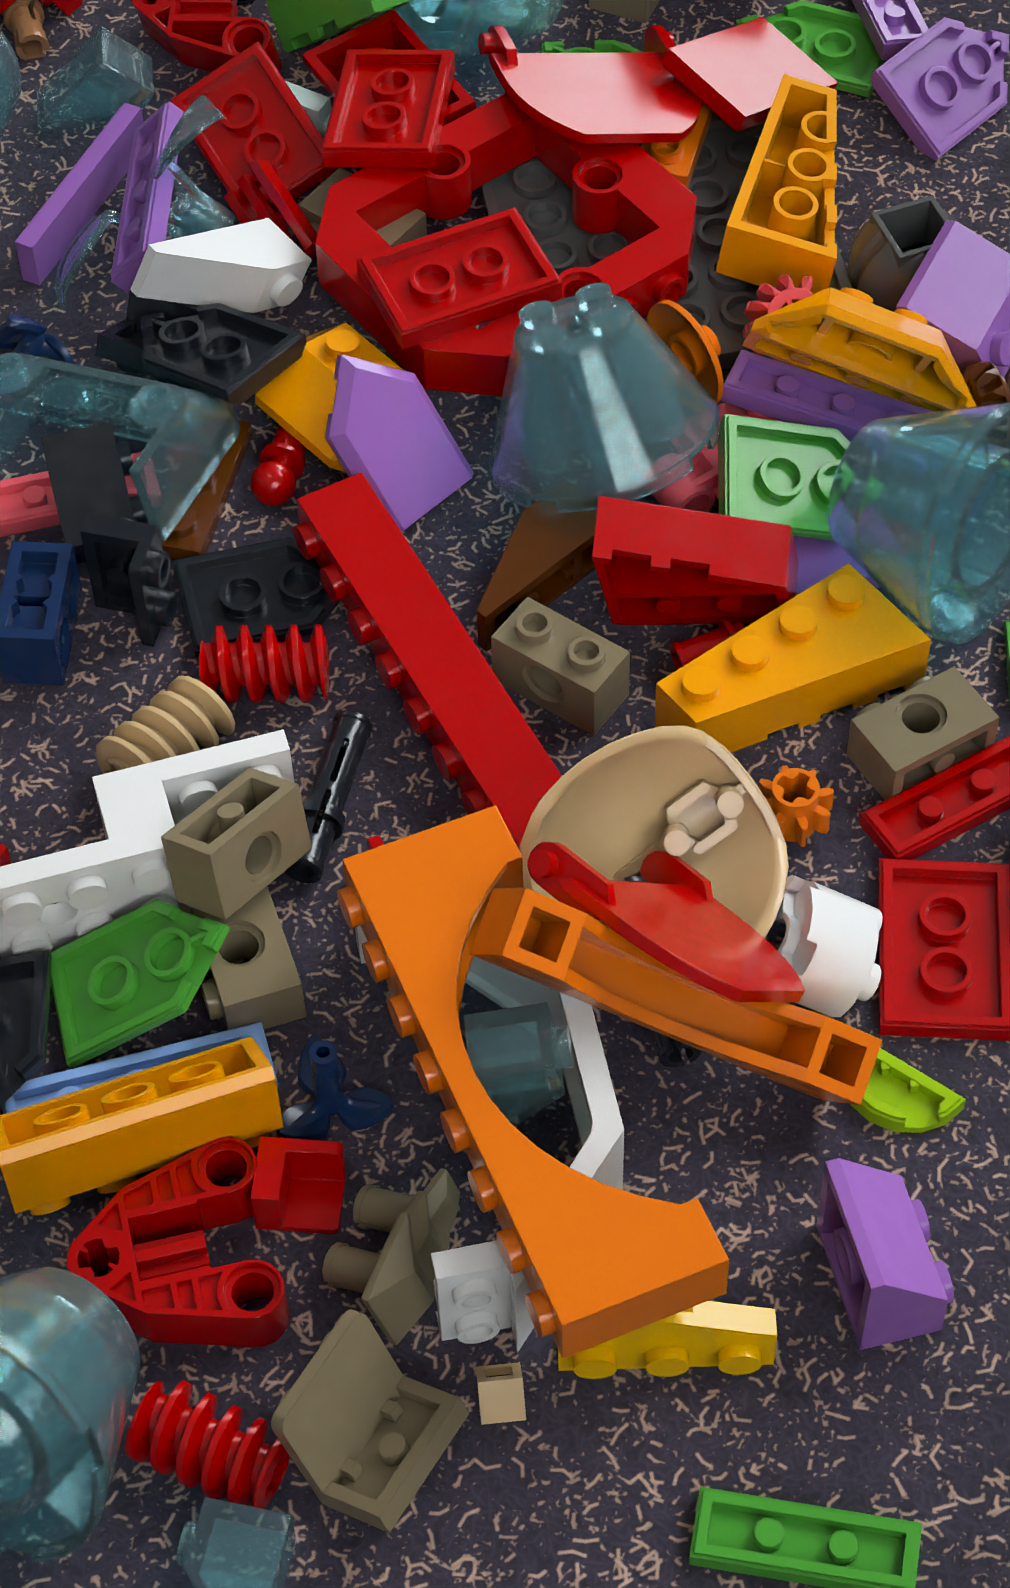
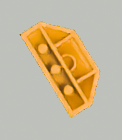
(865, 347)
(306, 390)

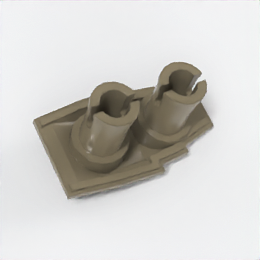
(400, 1278)

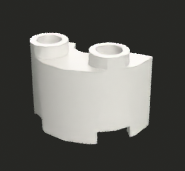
(830, 945)

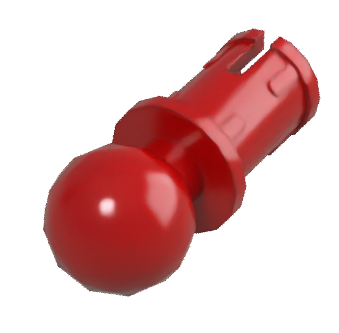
(280, 465)

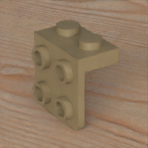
(362, 1426)

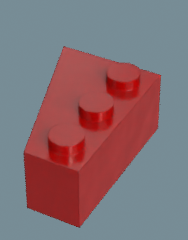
(689, 564)

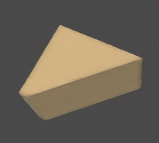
(501, 1396)

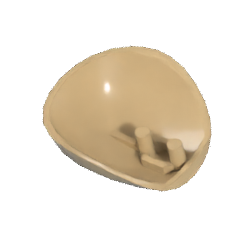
(673, 795)

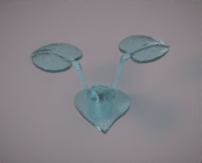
(192, 209)

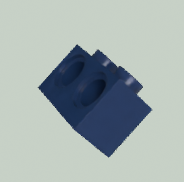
(38, 612)

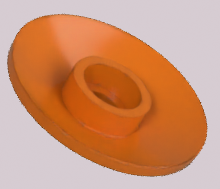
(690, 342)

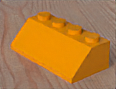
(136, 1125)

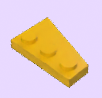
(705, 1335)

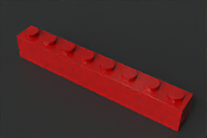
(424, 652)

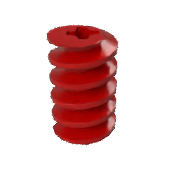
(266, 664)
(204, 1448)

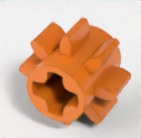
(798, 803)

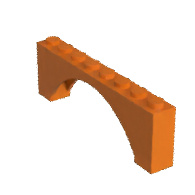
(587, 1249)

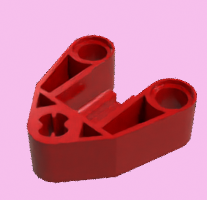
(204, 31)
(160, 1256)

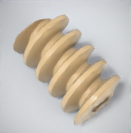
(167, 727)

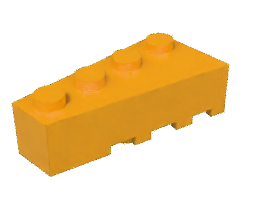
(787, 199)
(796, 663)

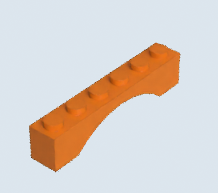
(601, 968)

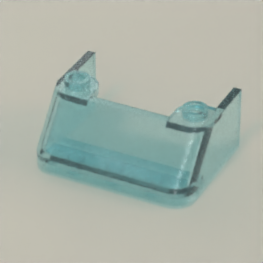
(183, 427)

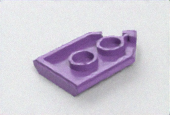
(945, 84)
(393, 437)

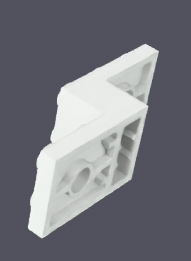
(130, 866)

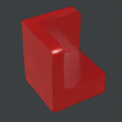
(299, 1185)

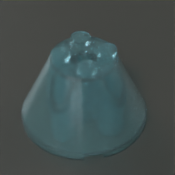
(595, 406)

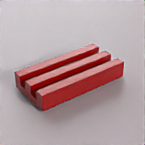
(251, 205)

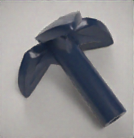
(28, 338)
(322, 1076)

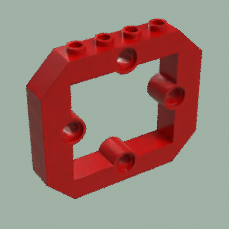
(611, 191)

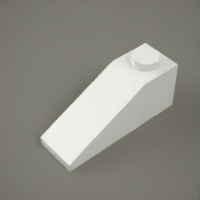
(238, 266)

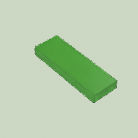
(803, 1542)

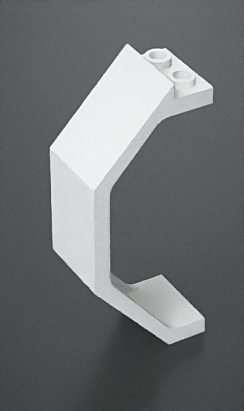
(472, 1282)

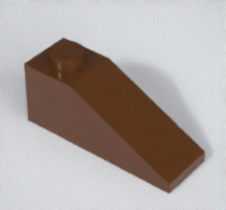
(540, 562)

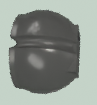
(893, 247)

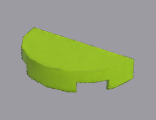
(906, 1098)

